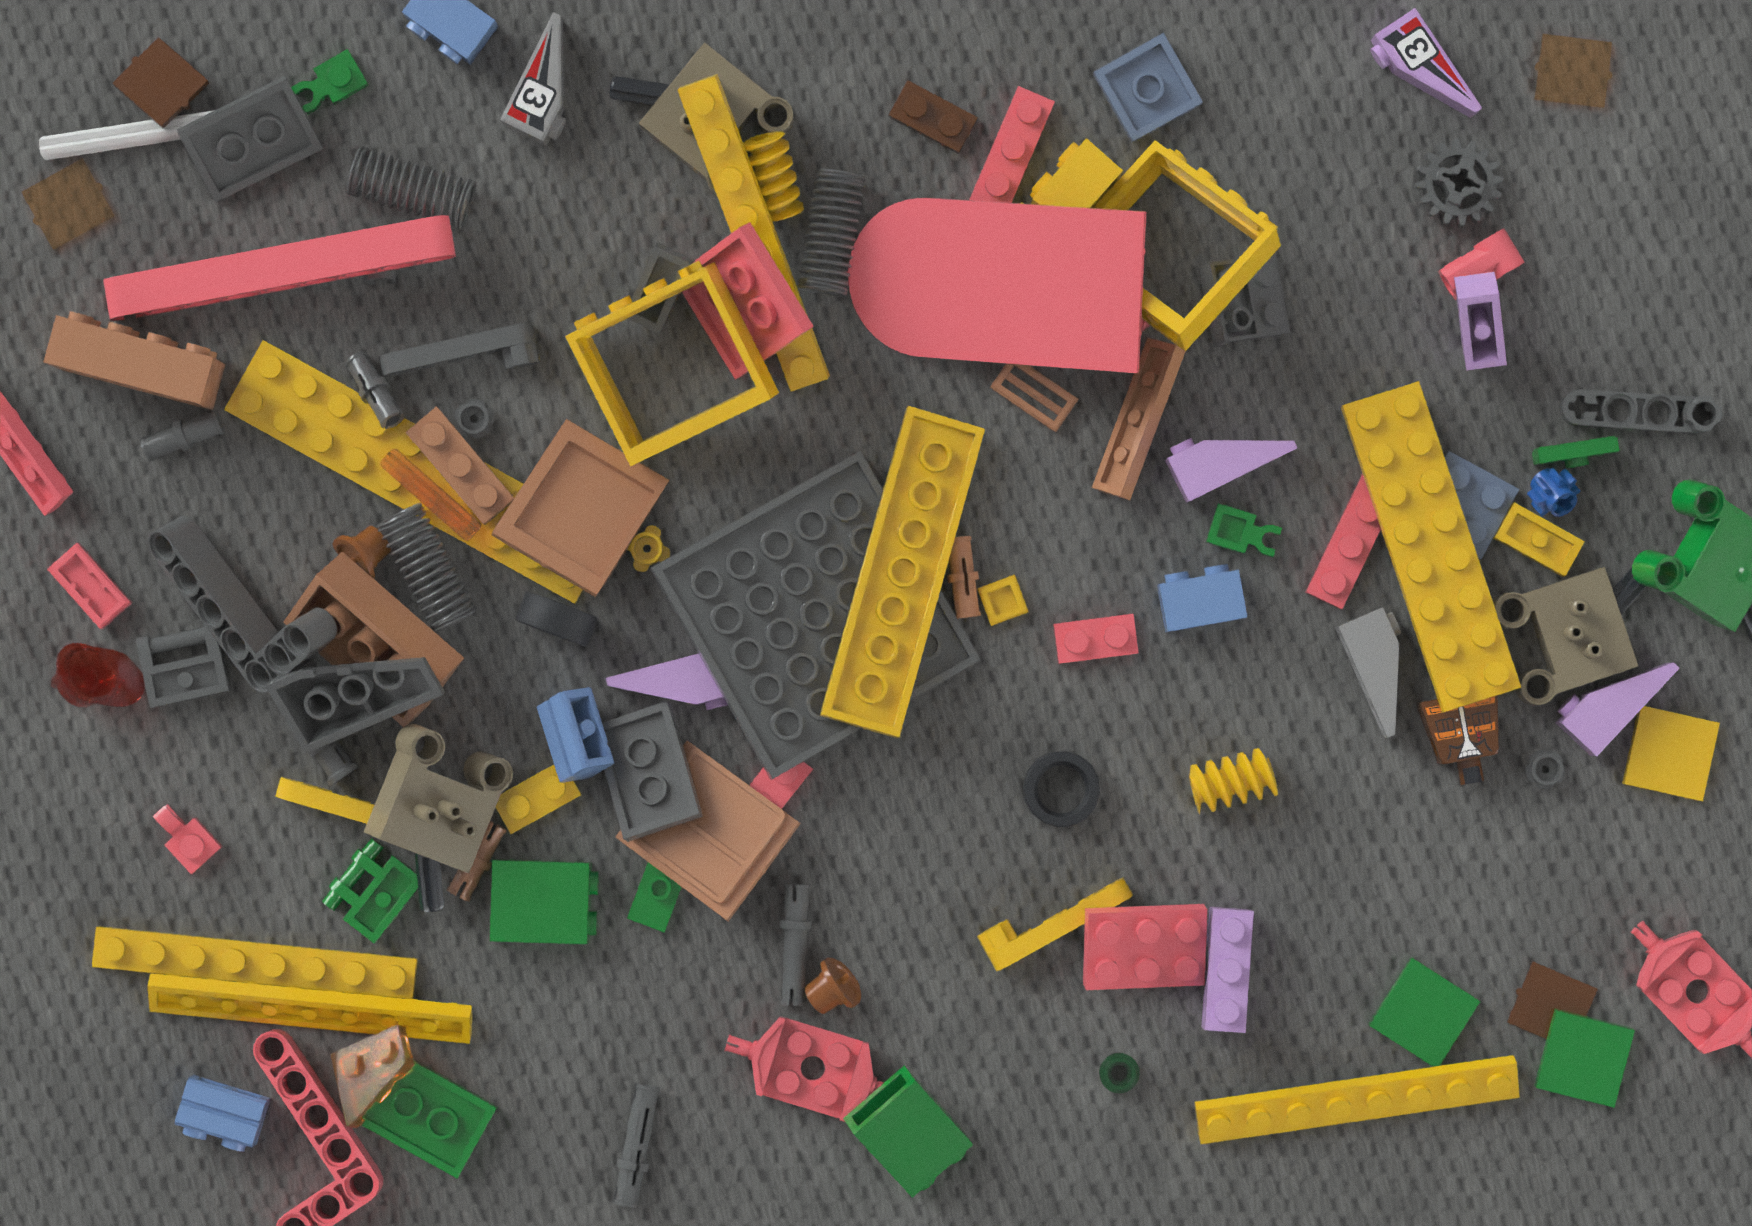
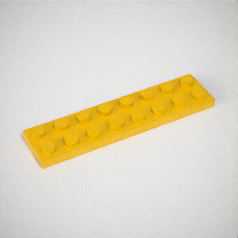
(1430, 547)
(902, 572)

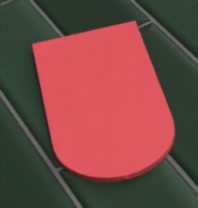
(1003, 282)

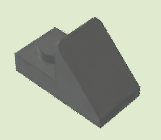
(661, 264)

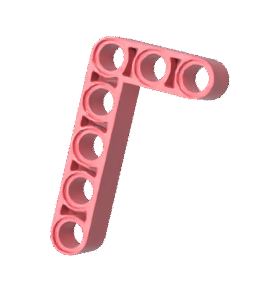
(320, 1136)

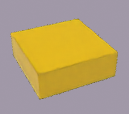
(1002, 600)

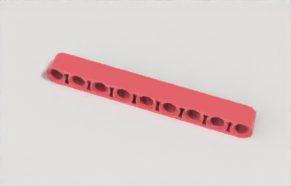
(280, 267)

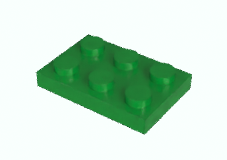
(431, 1118)

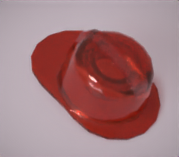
(97, 676)

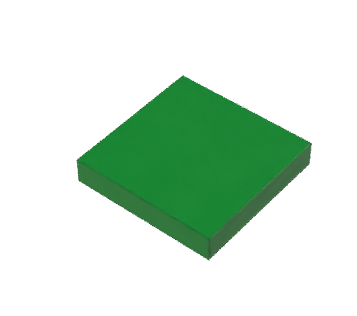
(1424, 1013)
(1584, 1058)

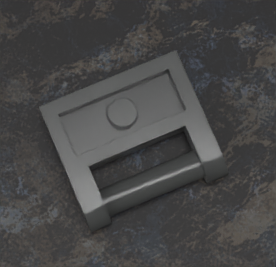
(182, 678)

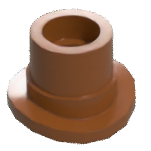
(364, 549)
(833, 987)

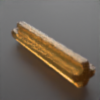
(430, 494)

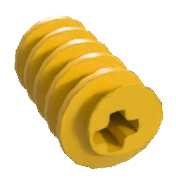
(774, 174)
(1232, 780)

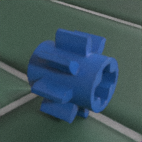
(1553, 492)

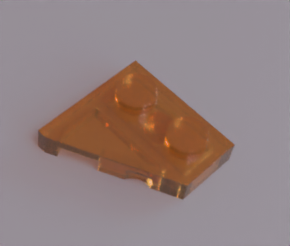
(369, 1070)

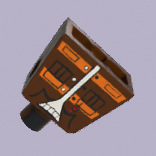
(1462, 735)

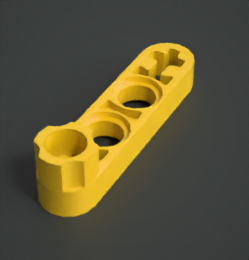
(324, 800)
(1006, 947)

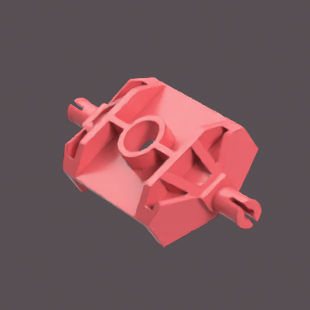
(1671, 965)
(778, 1063)

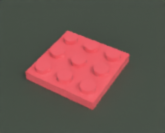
(759, 293)

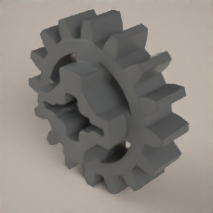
(1476, 187)

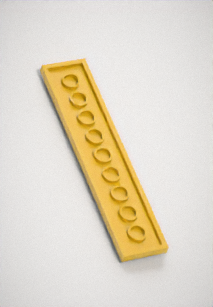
(345, 435)

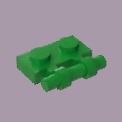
(381, 900)

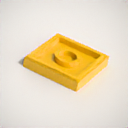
(1671, 753)

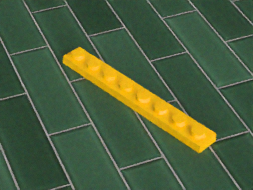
(744, 203)
(254, 962)
(308, 1008)
(1357, 1099)

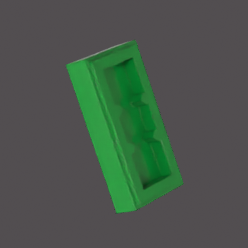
(1575, 453)
(654, 899)

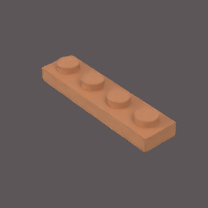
(1138, 419)

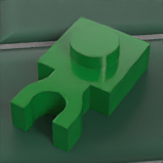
(336, 79)
(1236, 530)

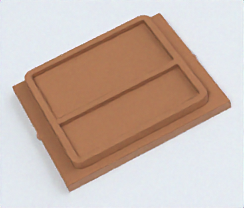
(580, 508)
(728, 847)

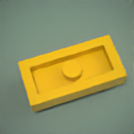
(1538, 539)
(535, 799)

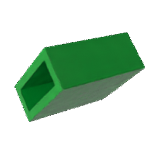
(543, 901)
(908, 1132)

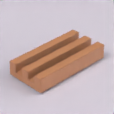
(1027, 408)

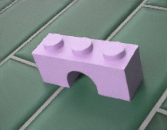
(1228, 969)

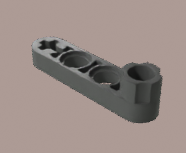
(514, 342)
(1638, 411)

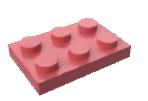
(1145, 946)

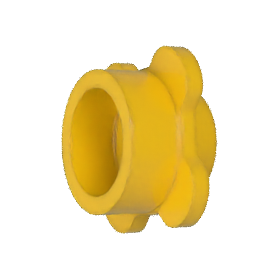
(658, 551)

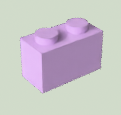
(1480, 321)

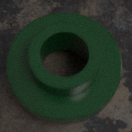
(1128, 1082)

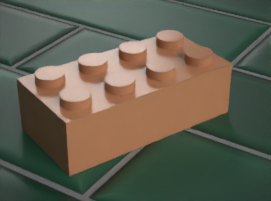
(133, 362)
(372, 625)

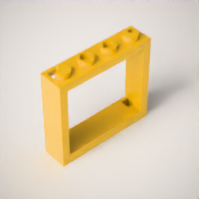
(1228, 205)
(607, 394)

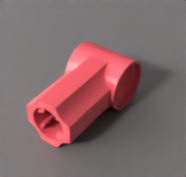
(1491, 255)

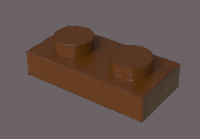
(933, 117)

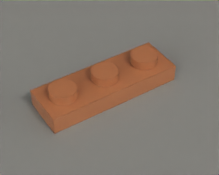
(460, 465)

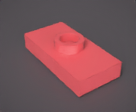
(89, 585)

